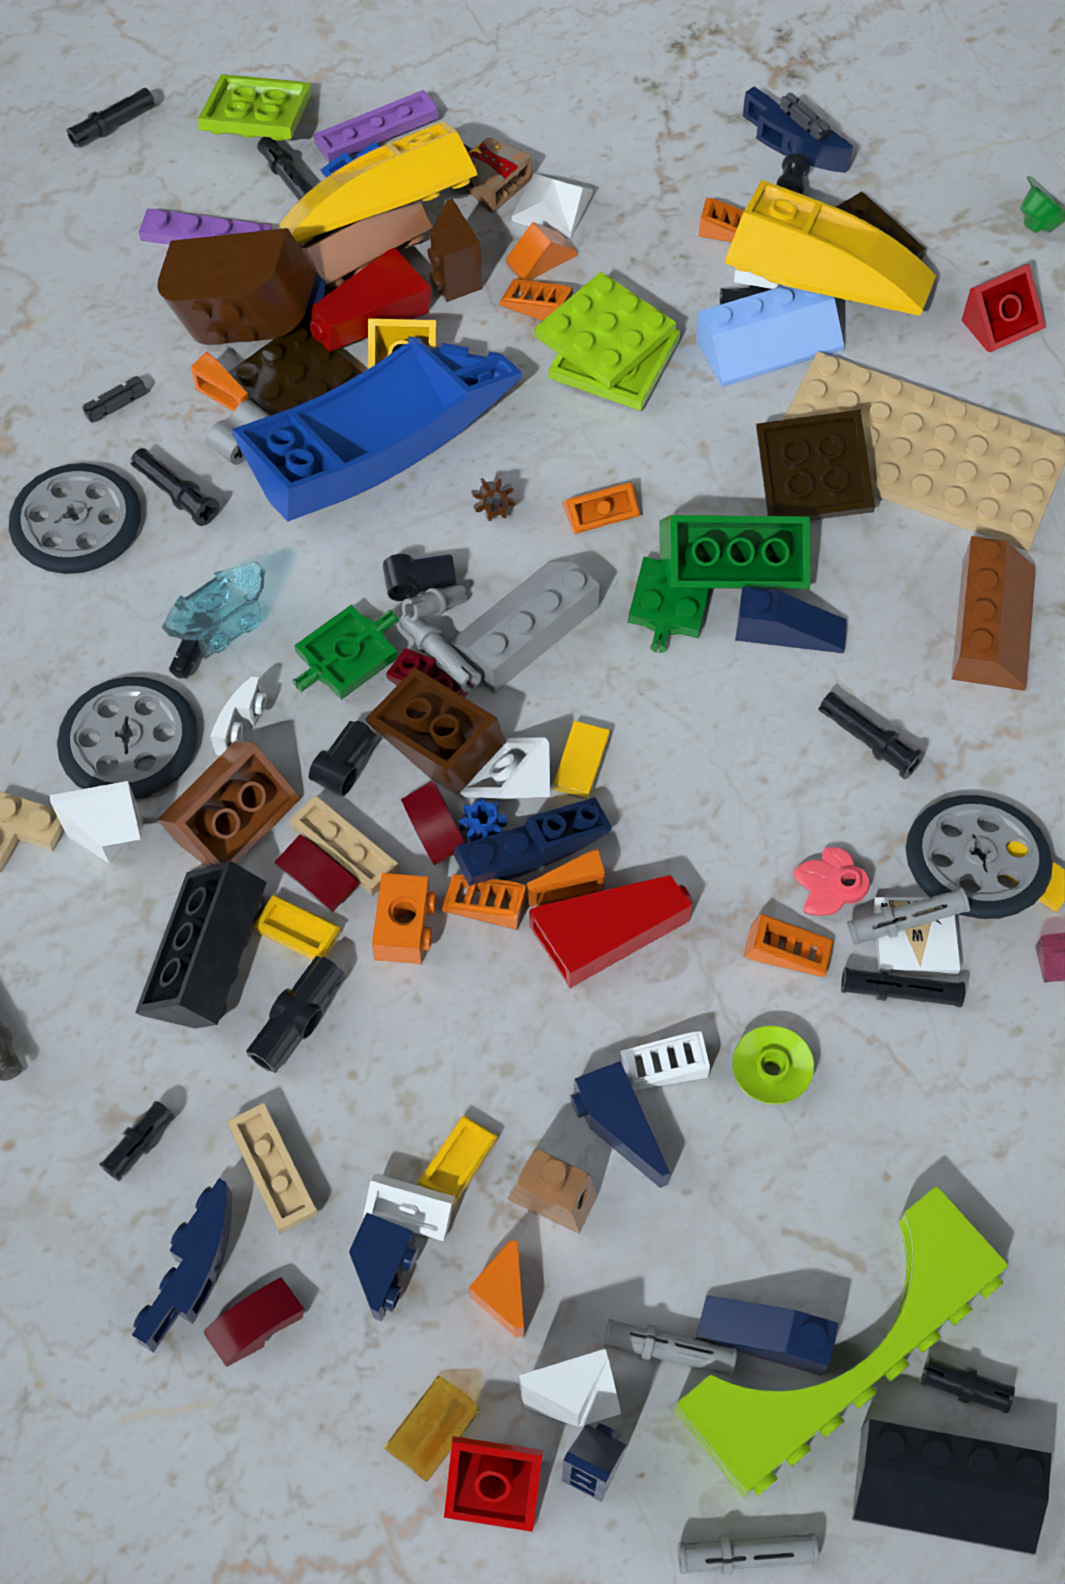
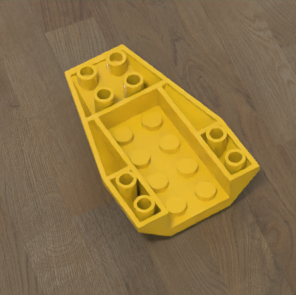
(383, 180)
(826, 252)

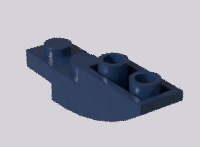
(787, 137)
(532, 846)
(200, 1251)

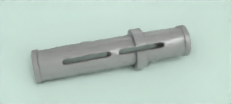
(431, 642)
(954, 903)
(670, 1347)
(747, 1553)

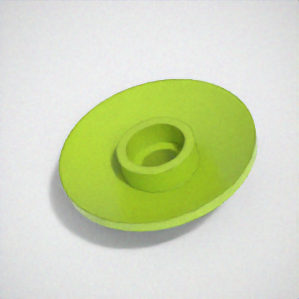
(773, 1047)

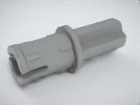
(433, 602)

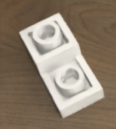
(238, 712)

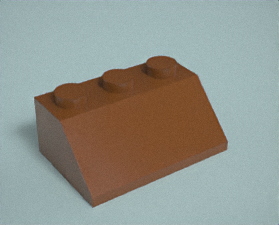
(229, 806)

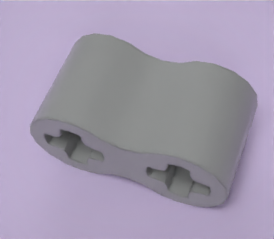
(221, 437)

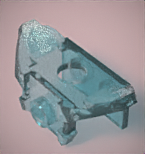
(214, 630)

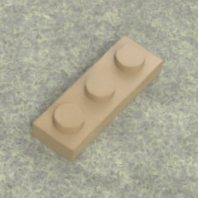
(343, 844)
(272, 1168)

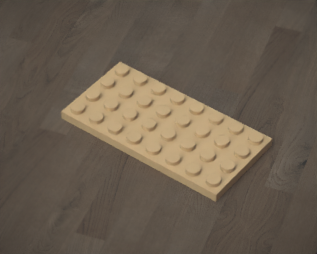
(941, 450)

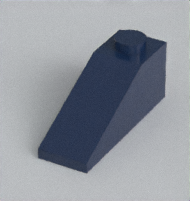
(787, 622)
(617, 1118)
(769, 1333)
(593, 1460)

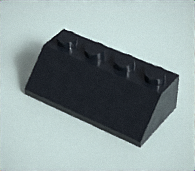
(202, 946)
(951, 1486)

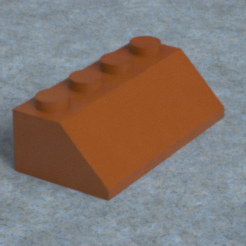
(994, 615)

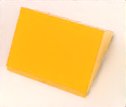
(390, 334)

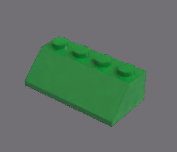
(735, 551)

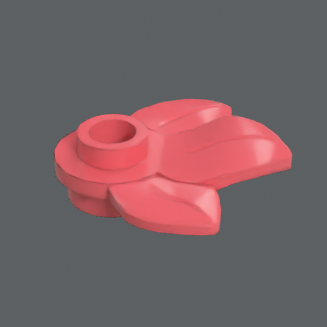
(826, 882)

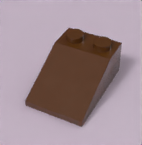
(437, 730)

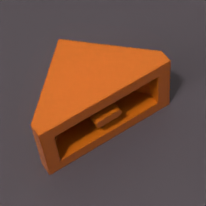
(539, 252)
(499, 1289)

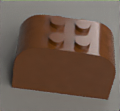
(237, 285)

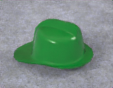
(1041, 209)

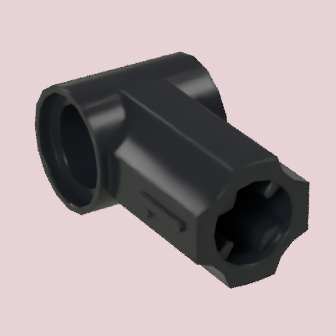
(408, 576)
(340, 764)

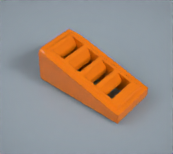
(719, 220)
(551, 294)
(217, 383)
(573, 879)
(495, 915)
(771, 955)

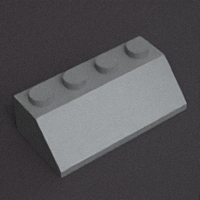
(527, 622)

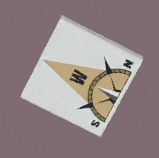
(921, 949)

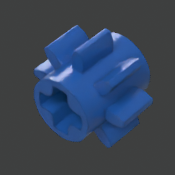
(480, 812)

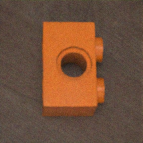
(401, 896)

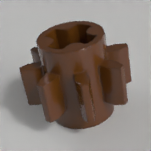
(498, 506)

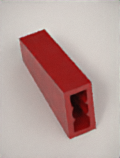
(380, 290)
(608, 925)

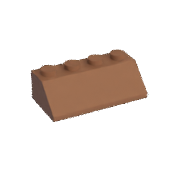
(365, 240)

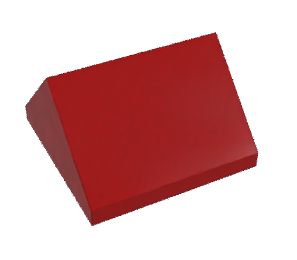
(1004, 309)
(493, 1483)

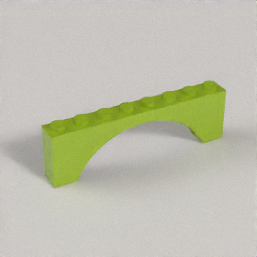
(759, 1430)

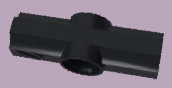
(295, 1014)

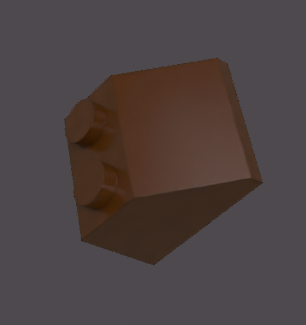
(454, 255)

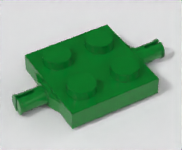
(664, 608)
(346, 651)

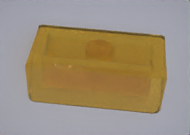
(428, 1430)

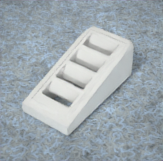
(678, 1045)

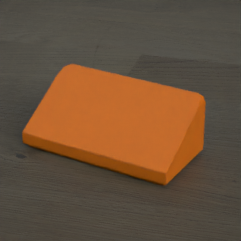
(601, 508)

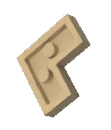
(28, 823)

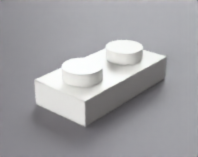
(410, 1206)

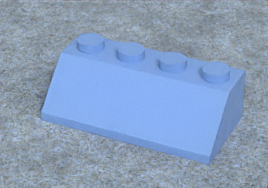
(767, 332)

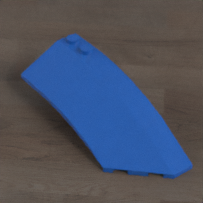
(371, 425)

